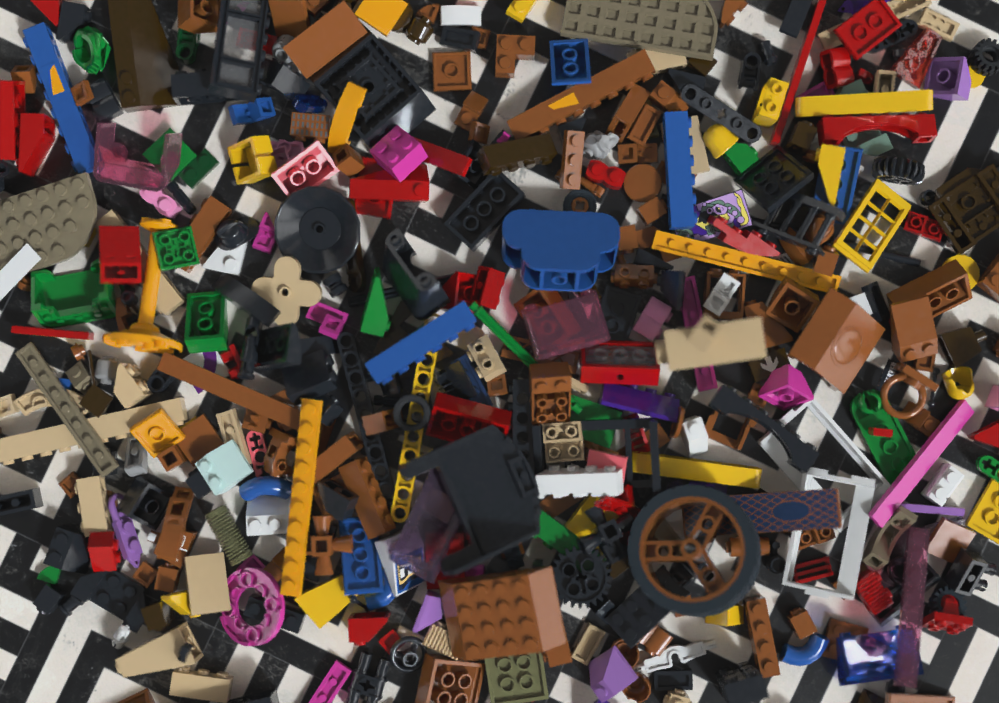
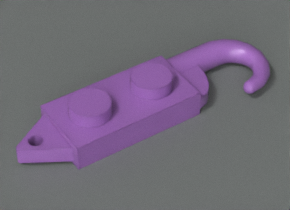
(125, 532)

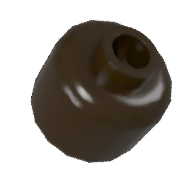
(419, 30)

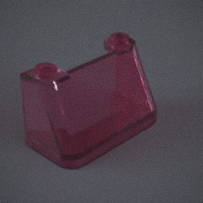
(565, 325)

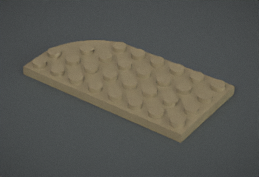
(661, 26)
(50, 219)

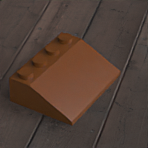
(449, 680)

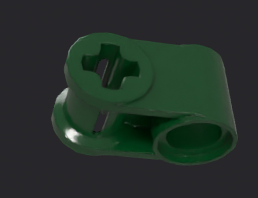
(187, 42)

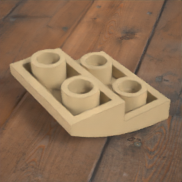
(563, 442)

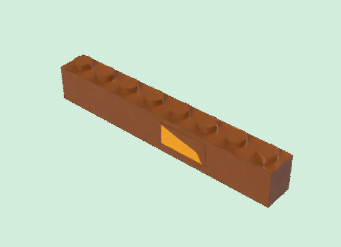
(581, 96)

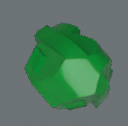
(90, 49)

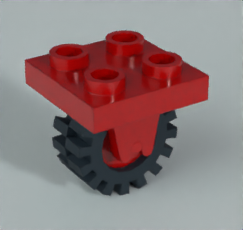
(947, 612)

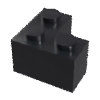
(281, 79)

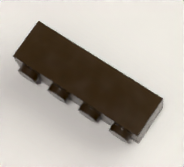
(516, 154)

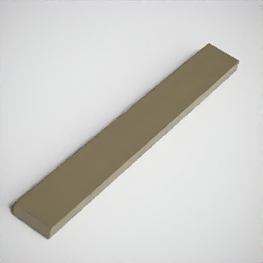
(67, 409)

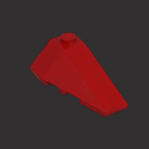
(385, 187)

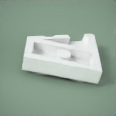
(227, 261)

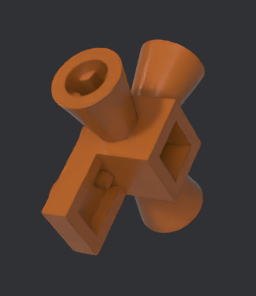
(324, 544)

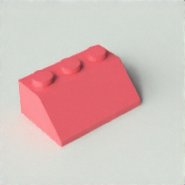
(305, 169)

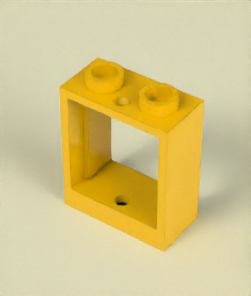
(772, 99)

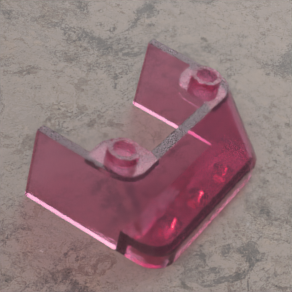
(114, 168)

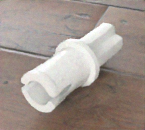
(121, 636)

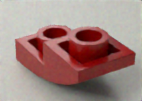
(923, 226)

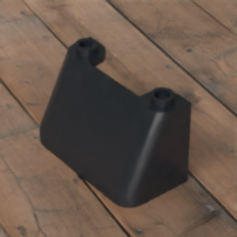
(420, 294)

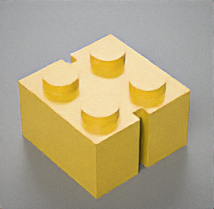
(256, 152)

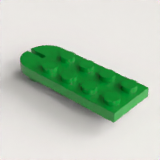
(889, 453)

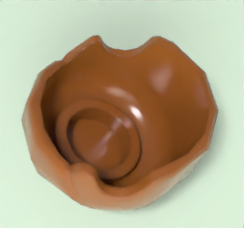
(629, 654)
(639, 689)

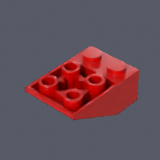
(35, 141)
(119, 255)

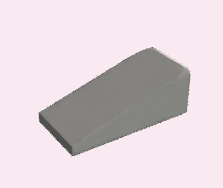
(135, 458)

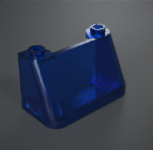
(867, 657)

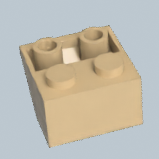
(129, 386)

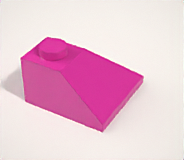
(786, 388)

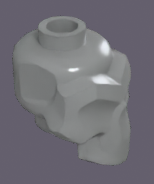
(598, 144)

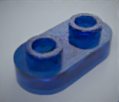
(309, 103)

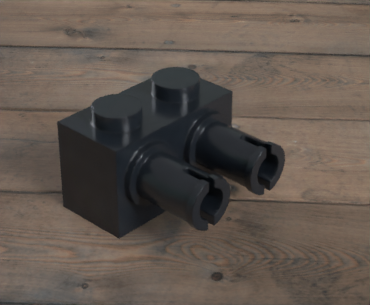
(967, 572)

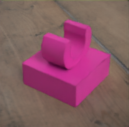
(331, 326)

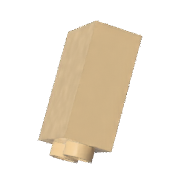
(733, 343)

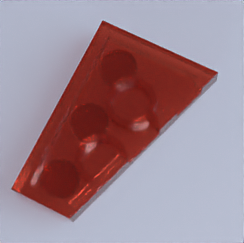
(917, 58)

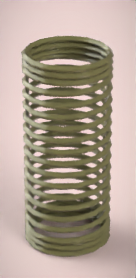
(215, 517)

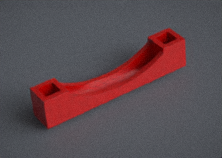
(917, 127)

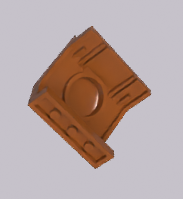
(837, 340)

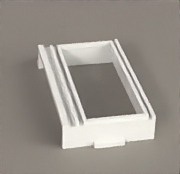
(779, 456)
(854, 539)

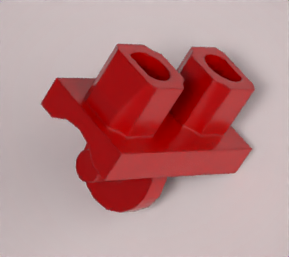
(229, 355)

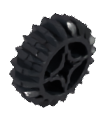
(898, 170)

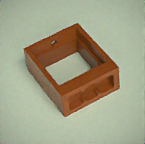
(725, 315)

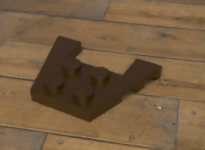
(397, 333)

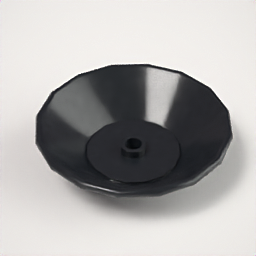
(298, 234)

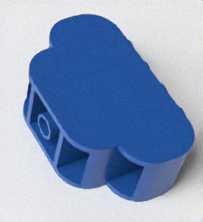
(559, 247)

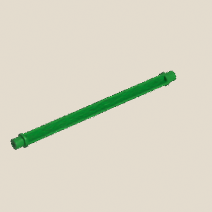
(511, 343)

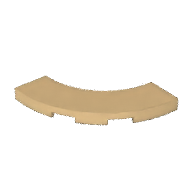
(35, 400)

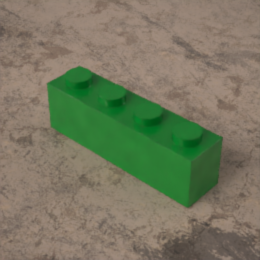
(559, 537)

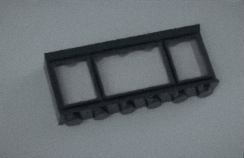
(239, 49)

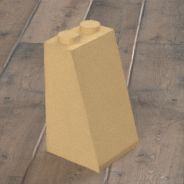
(159, 653)

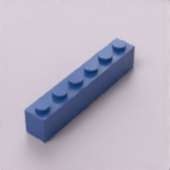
(678, 170)
(421, 342)

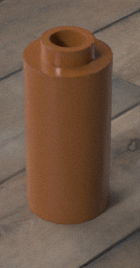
(732, 546)

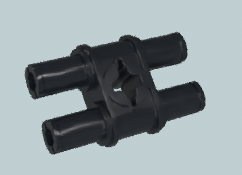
(376, 679)

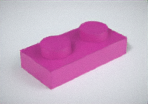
(320, 310)

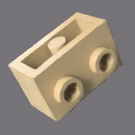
(486, 358)

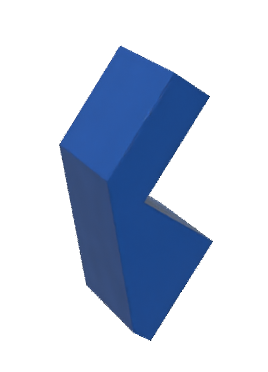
(252, 112)

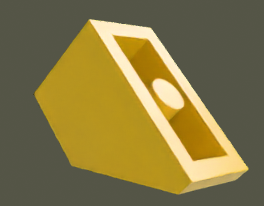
(179, 601)

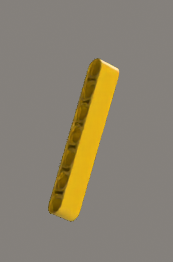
(864, 103)
(699, 470)

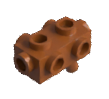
(631, 275)

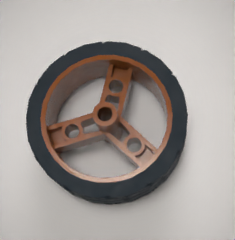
(644, 551)

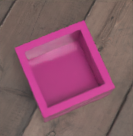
(398, 153)

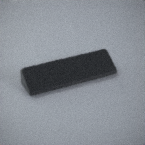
(893, 610)

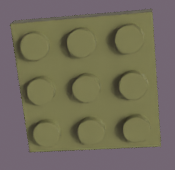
(516, 678)

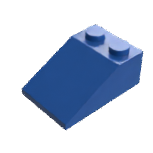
(570, 62)

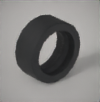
(397, 415)

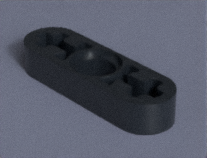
(906, 35)

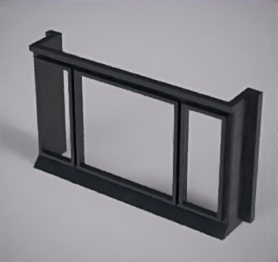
(611, 424)

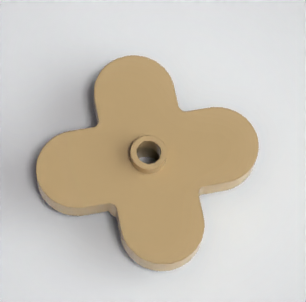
(300, 291)

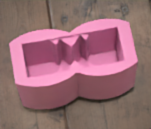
(163, 203)
(652, 319)

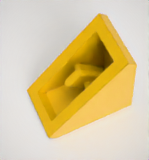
(728, 618)

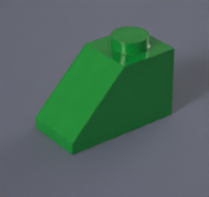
(740, 157)

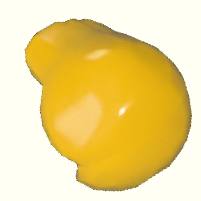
(718, 139)
(964, 377)

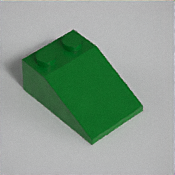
(375, 313)
(206, 322)

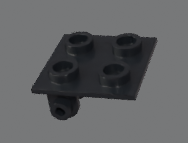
(455, 381)

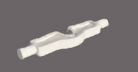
(685, 654)

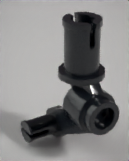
(130, 299)

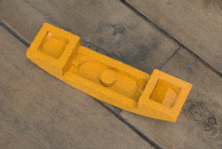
(344, 116)

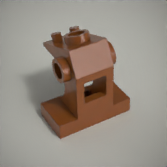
(277, 452)

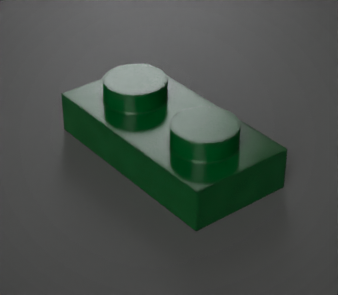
(198, 169)

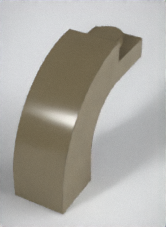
(883, 539)

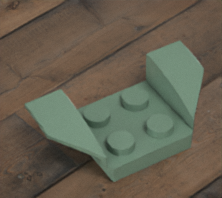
(870, 141)

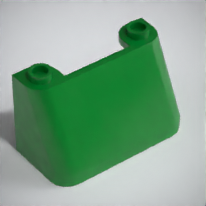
(71, 297)

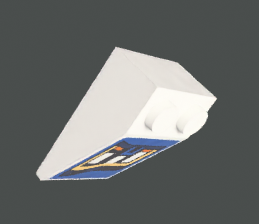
(398, 577)

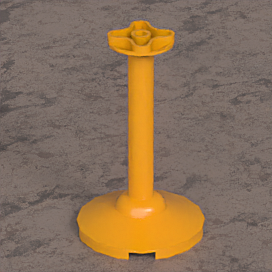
(144, 334)

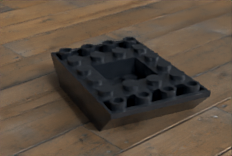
(391, 102)

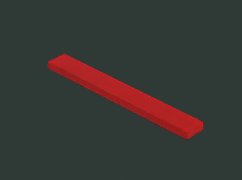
(797, 72)

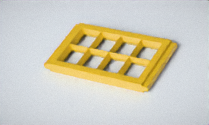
(852, 254)

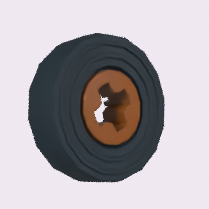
(580, 196)

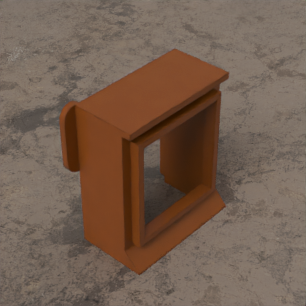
(725, 440)

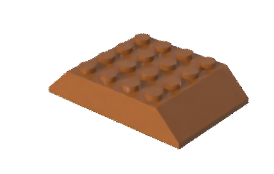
(502, 613)

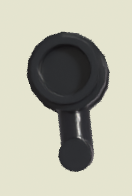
(774, 561)

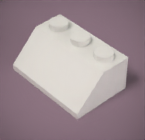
(267, 515)

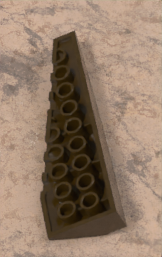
(141, 56)

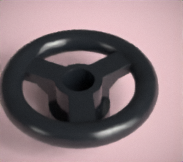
(411, 661)

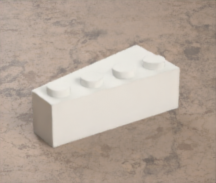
(580, 481)

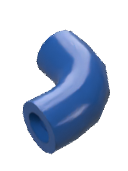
(265, 486)
(378, 600)
(804, 654)

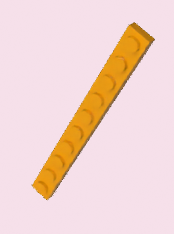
(742, 261)
(301, 497)

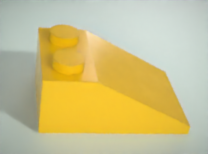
(830, 164)

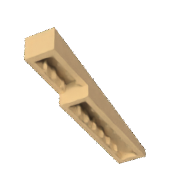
(900, 8)

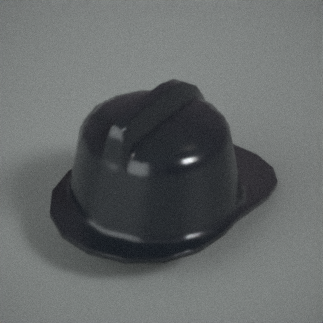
(236, 232)

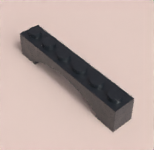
(799, 454)

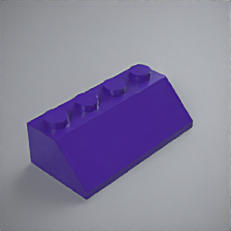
(640, 401)

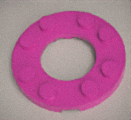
(274, 604)

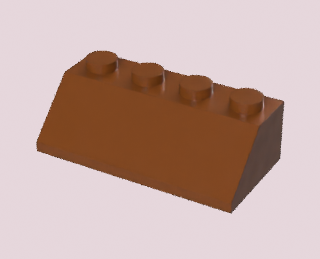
(945, 286)

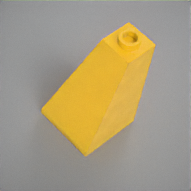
(324, 600)

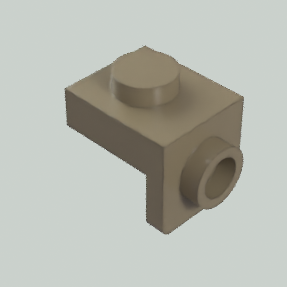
(80, 377)

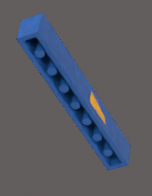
(57, 90)

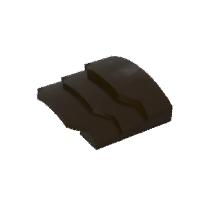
(968, 207)

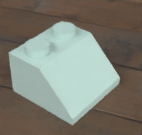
(224, 467)

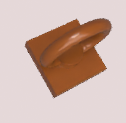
(913, 379)

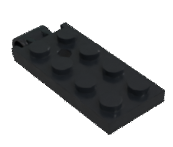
(640, 614)

